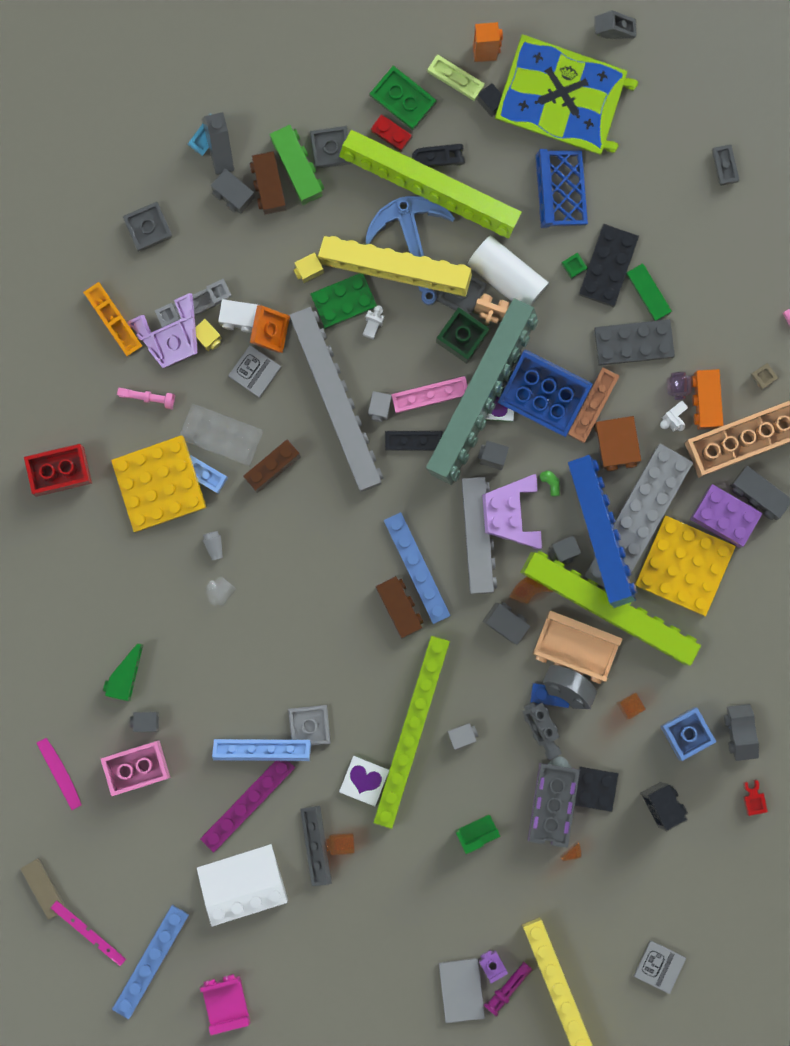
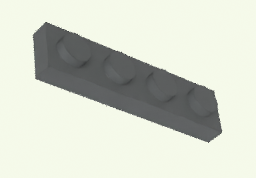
(316, 846)

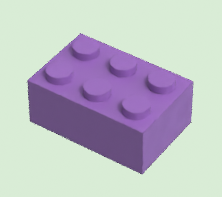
(726, 516)

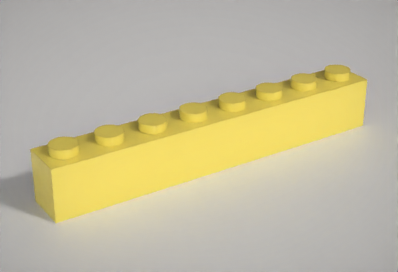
(395, 266)
(556, 983)

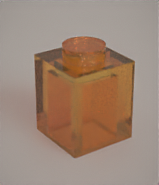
(631, 705)
(341, 843)

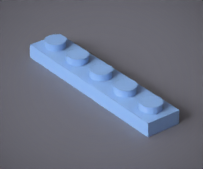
(261, 750)

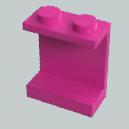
(225, 1004)

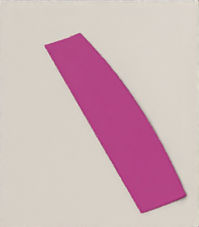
(59, 773)

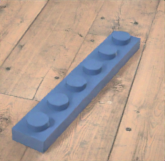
(417, 568)
(150, 962)

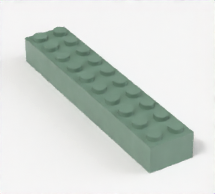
(482, 392)

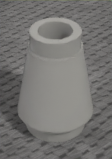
(213, 544)

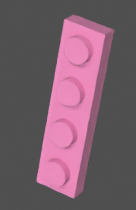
(429, 394)

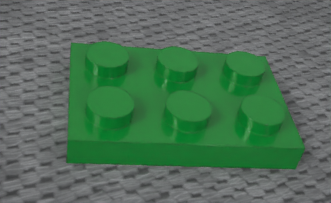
(402, 97)
(343, 300)

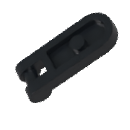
(439, 155)

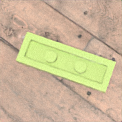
(455, 77)

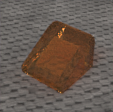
(572, 853)

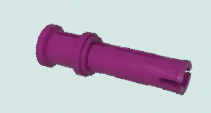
(502, 996)

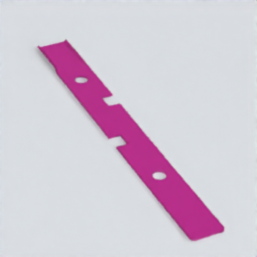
(91, 935)

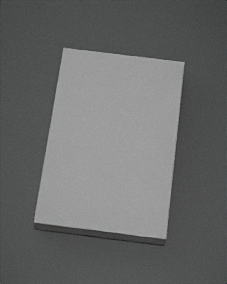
(461, 990)

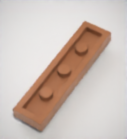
(593, 405)

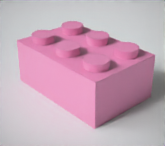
(135, 768)

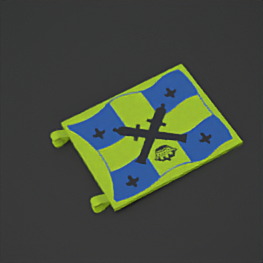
(562, 95)

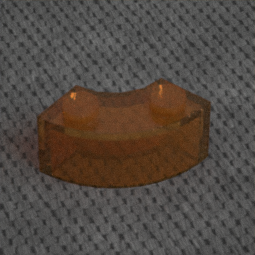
(526, 590)

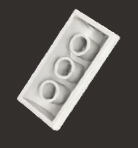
(507, 272)

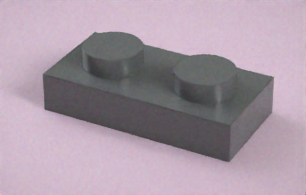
(725, 165)

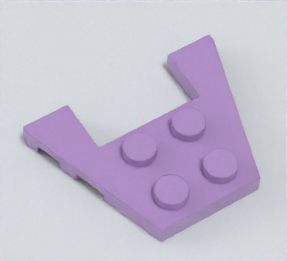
(173, 341)
(503, 512)

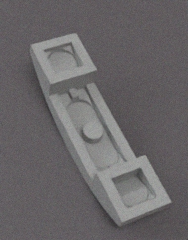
(202, 302)

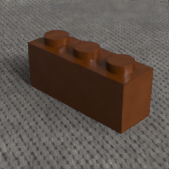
(267, 183)
(272, 466)
(399, 606)

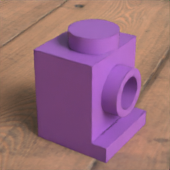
(492, 974)

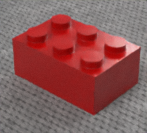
(57, 470)

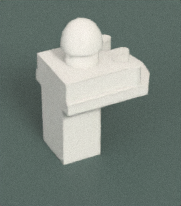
(374, 321)
(671, 418)

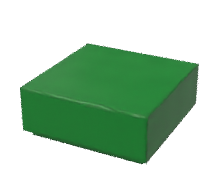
(574, 265)

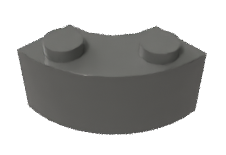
(570, 686)
(742, 732)

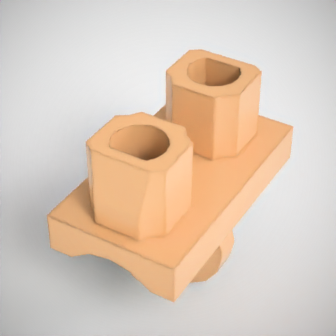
(490, 311)

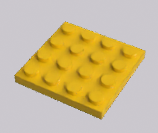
(158, 483)
(685, 565)

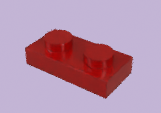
(391, 133)

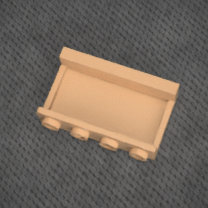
(577, 646)

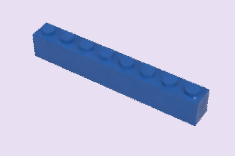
(602, 532)

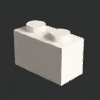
(237, 315)

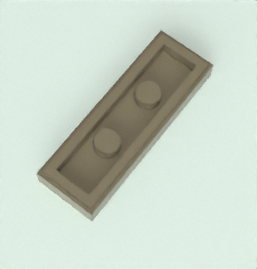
(41, 887)

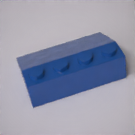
(545, 393)

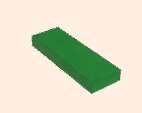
(649, 292)

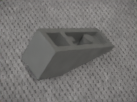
(218, 142)

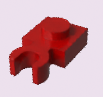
(755, 801)

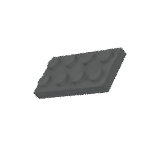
(634, 342)

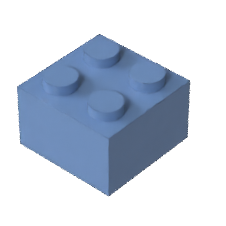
(688, 734)

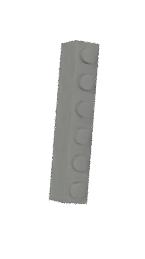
(477, 541)

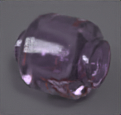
(679, 385)

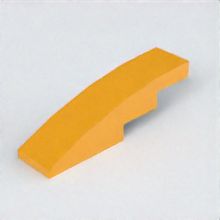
(112, 318)

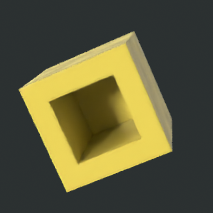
(308, 268)
(207, 335)

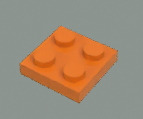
(269, 329)

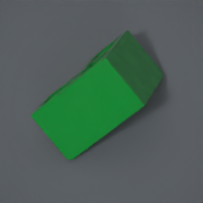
(477, 834)

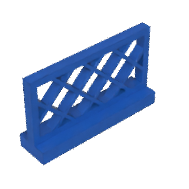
(545, 186)

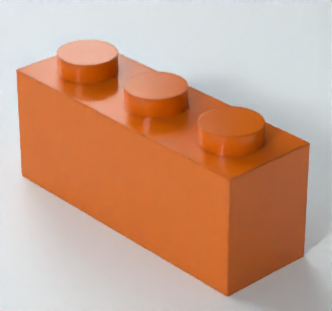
(487, 42)
(707, 399)

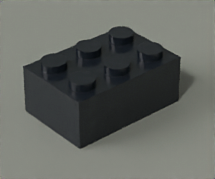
(664, 806)

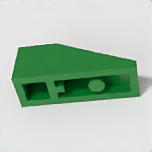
(123, 678)

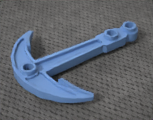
(406, 217)

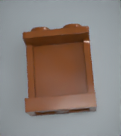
(618, 443)

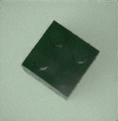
(462, 335)

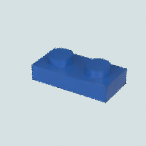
(540, 695)

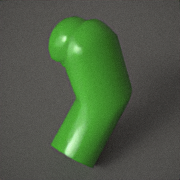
(553, 481)

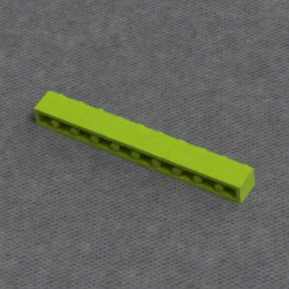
(430, 184)
(595, 600)
(411, 732)

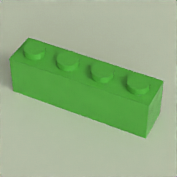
(296, 164)

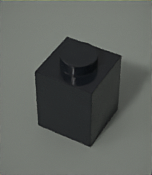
(490, 99)

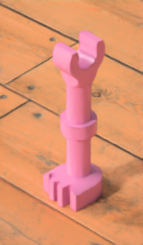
(168, 399)

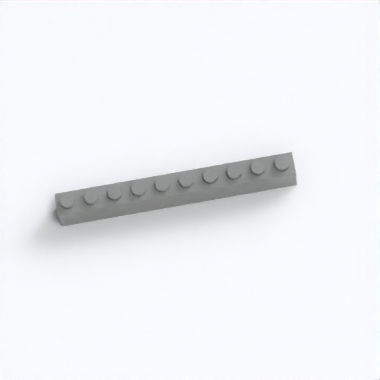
(335, 399)

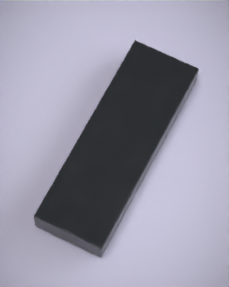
(412, 440)

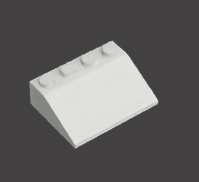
(242, 885)

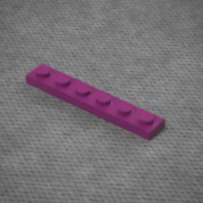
(246, 804)

